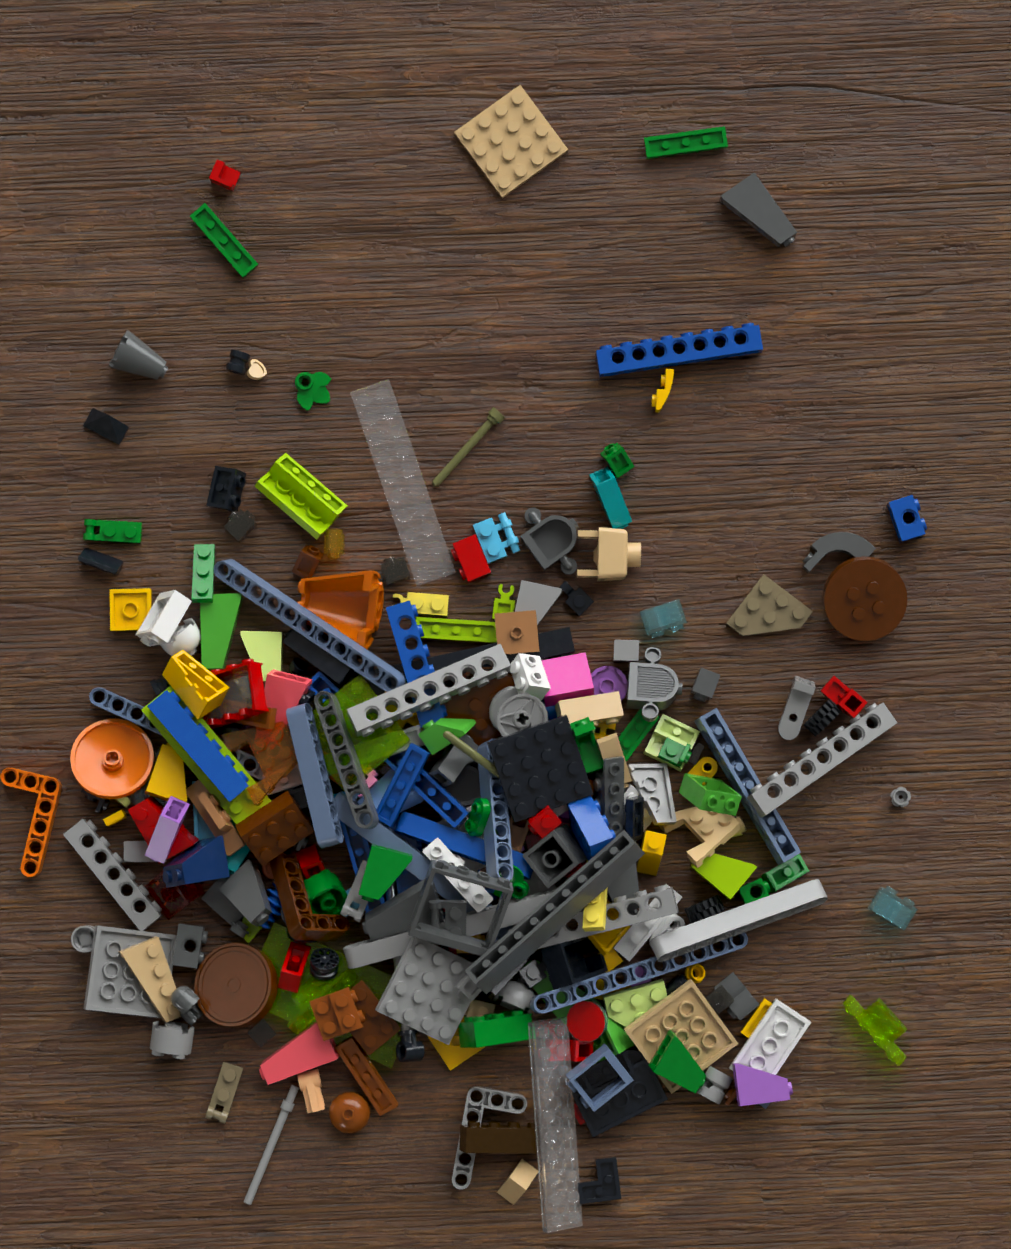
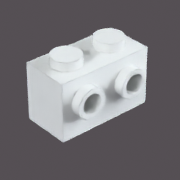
(529, 675)

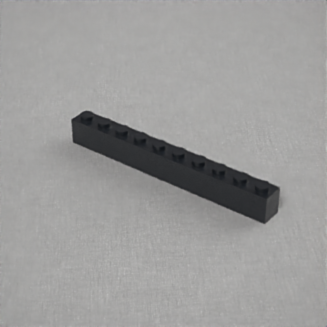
(551, 644)

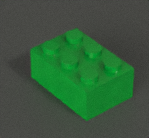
(494, 1029)

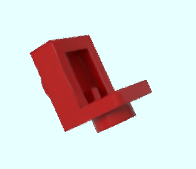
(544, 822)

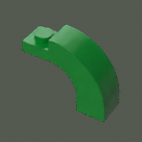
(585, 739)

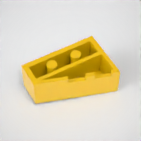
(195, 684)

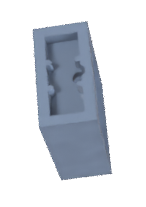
(607, 1093)

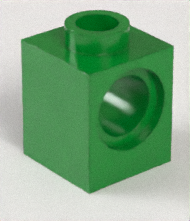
(744, 890)

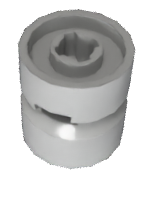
(83, 938)
(714, 1085)

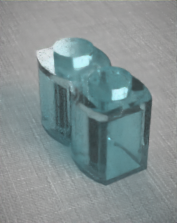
(663, 618)
(893, 908)

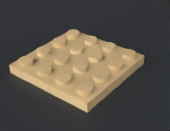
(511, 141)
(691, 1020)

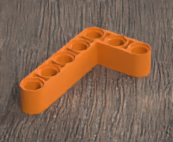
(38, 816)

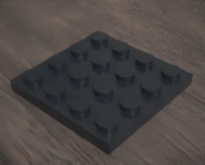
(540, 768)

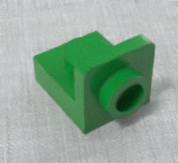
(617, 459)
(674, 752)

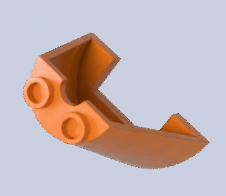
(346, 602)

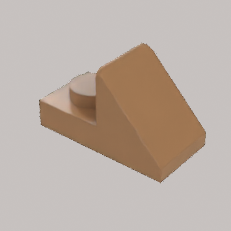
(518, 833)

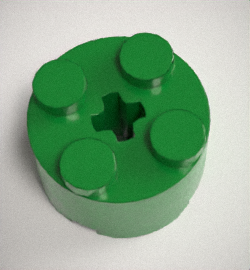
(325, 893)

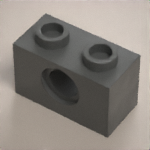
(705, 685)
(182, 956)

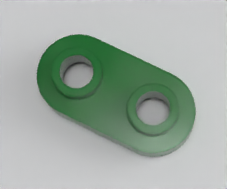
(478, 817)

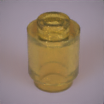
(334, 543)

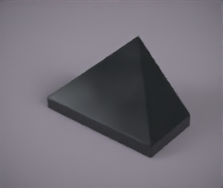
(106, 426)

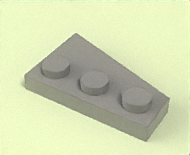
(654, 785)

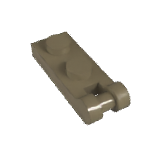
(224, 1091)

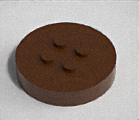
(865, 598)
(476, 706)
(236, 985)

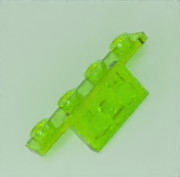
(312, 990)
(880, 1024)

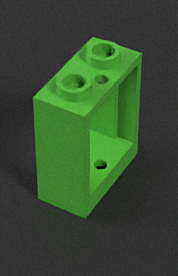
(713, 796)

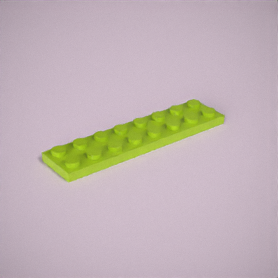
(242, 805)

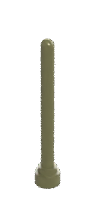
(492, 419)
(470, 752)

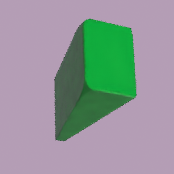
(785, 873)

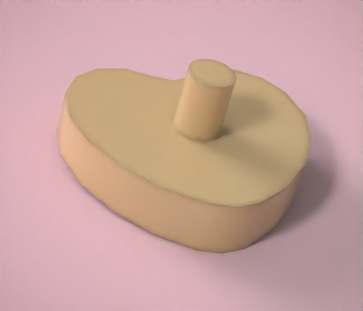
(256, 370)

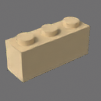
(598, 708)

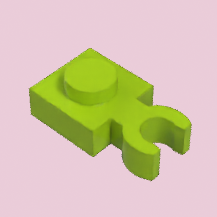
(504, 604)

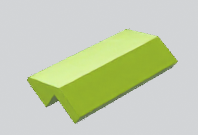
(301, 496)

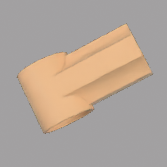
(311, 1086)

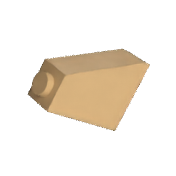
(610, 747)

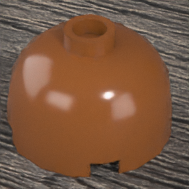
(349, 1112)

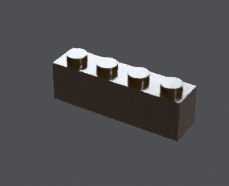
(498, 1138)

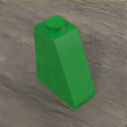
(381, 871)
(677, 1064)

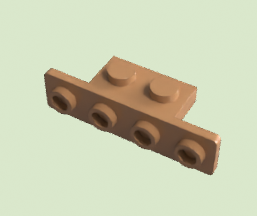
(215, 818)

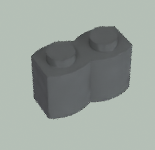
(743, 1000)

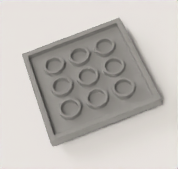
(110, 982)
(425, 990)

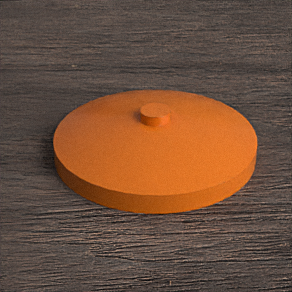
(112, 758)

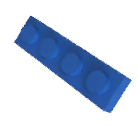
(401, 784)

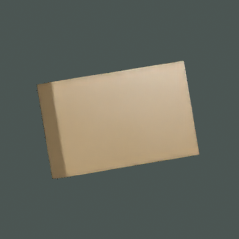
(518, 1181)

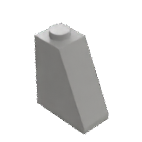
(536, 597)

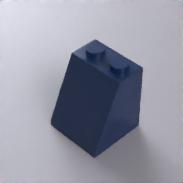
(199, 863)

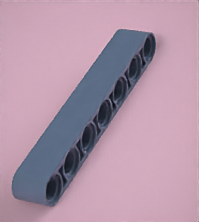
(314, 775)
(500, 822)

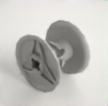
(515, 711)

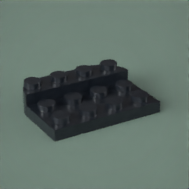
(629, 1102)

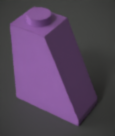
(167, 829)
(759, 1086)

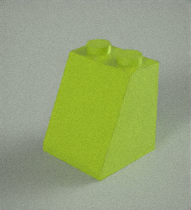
(724, 873)

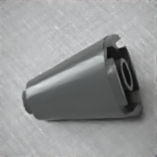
(137, 358)

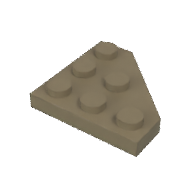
(768, 610)

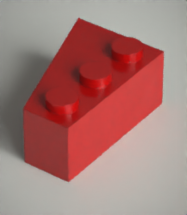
(146, 817)

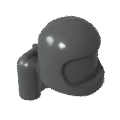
(185, 1001)

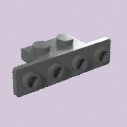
(610, 792)

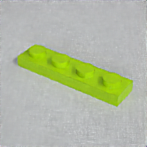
(458, 629)

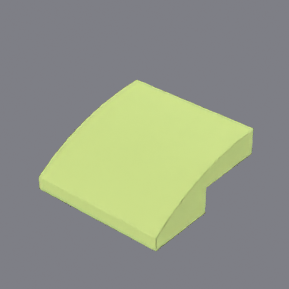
(674, 730)

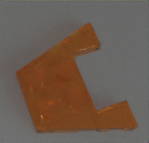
(272, 751)

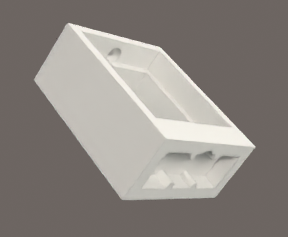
(163, 618)

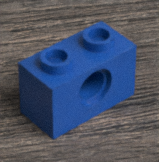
(903, 530)

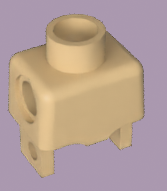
(611, 554)

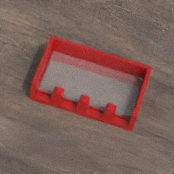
(243, 698)

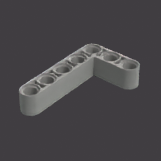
(485, 1102)

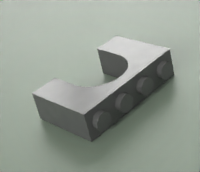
(452, 762)

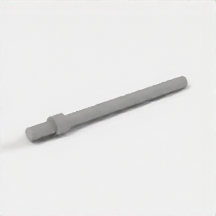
(287, 1106)

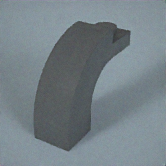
(837, 542)

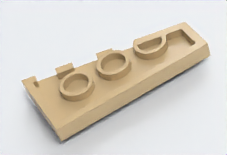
(152, 971)

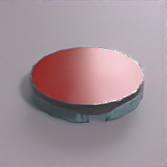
(587, 1021)

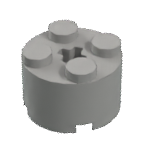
(171, 1039)

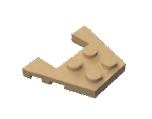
(708, 827)

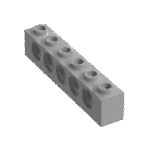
(76, 838)

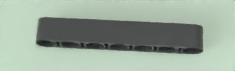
(338, 754)

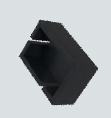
(568, 966)

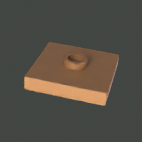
(517, 632)

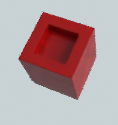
(224, 175)

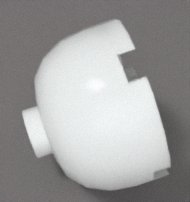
(184, 638)

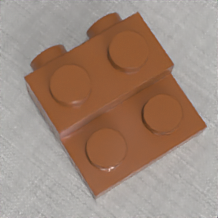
(337, 1013)

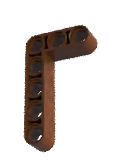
(295, 903)

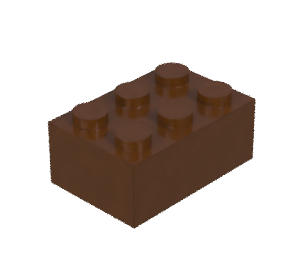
(274, 828)
(377, 1027)

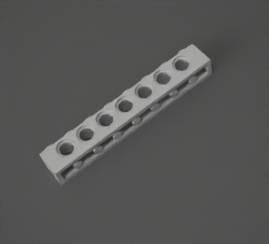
(493, 656)
(882, 722)
(667, 907)

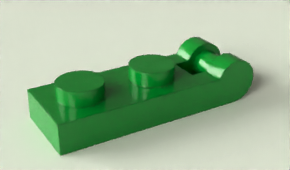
(113, 531)

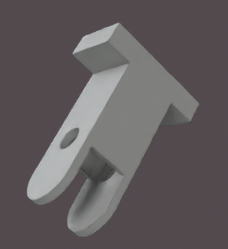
(796, 704)

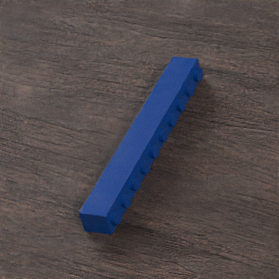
(425, 785)

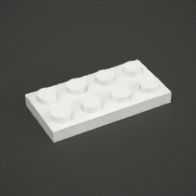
(773, 1039)

